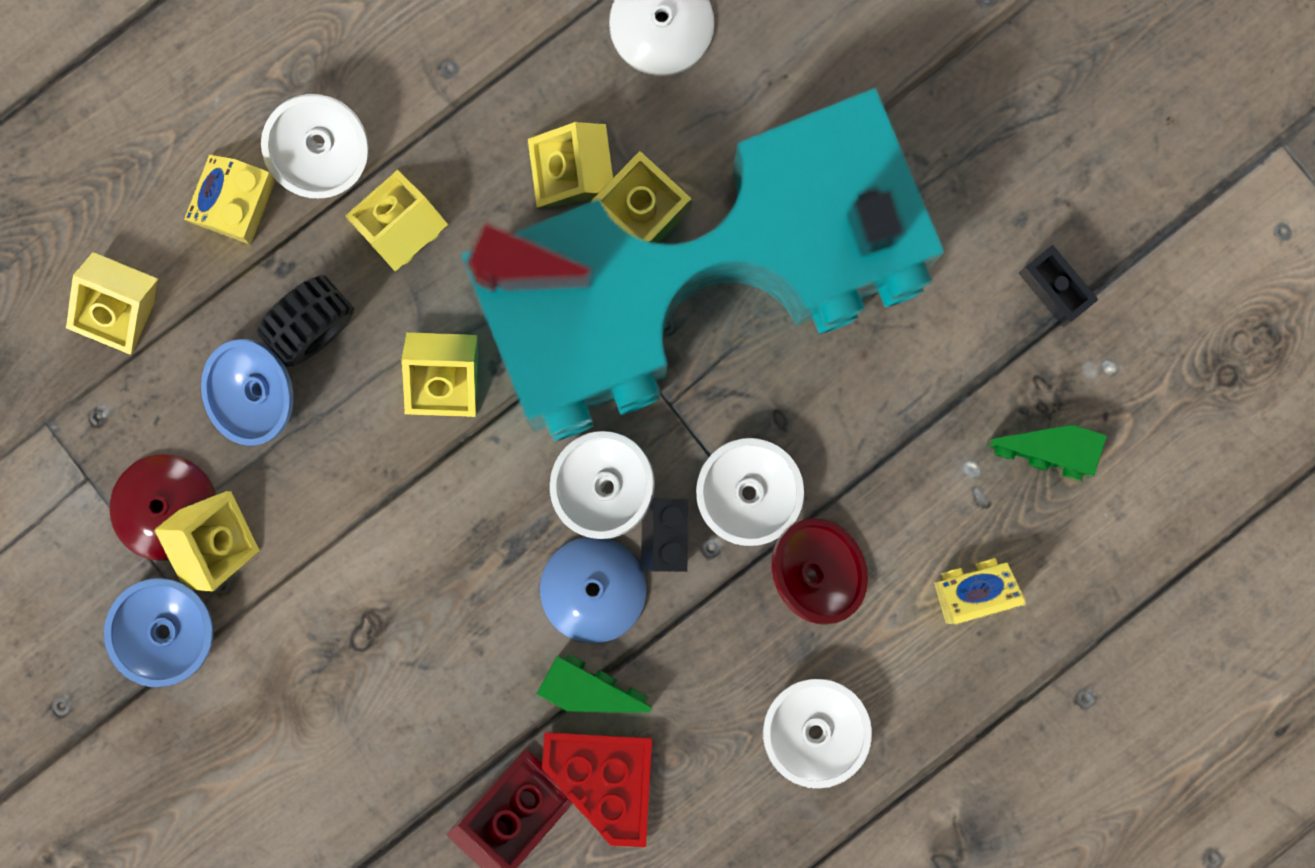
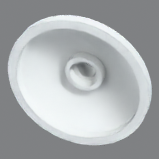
(661, 46)
(302, 163)
(753, 465)
(580, 480)
(843, 738)

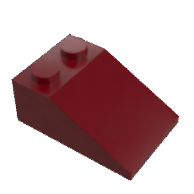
(516, 264)
(511, 815)

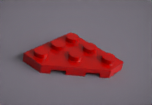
(604, 781)

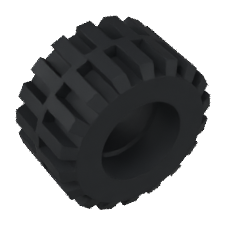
(305, 320)

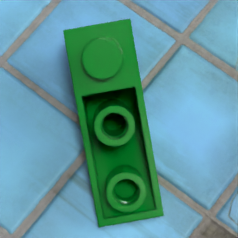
(1063, 448)
(582, 691)

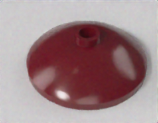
(150, 479)
(834, 569)

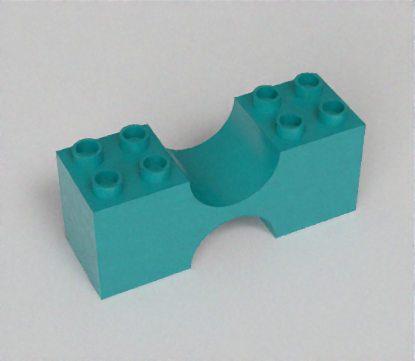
(782, 236)

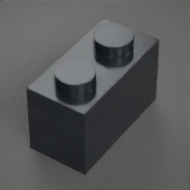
(875, 221)
(1058, 286)
(665, 536)

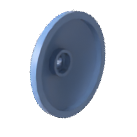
(234, 394)
(620, 593)
(134, 635)

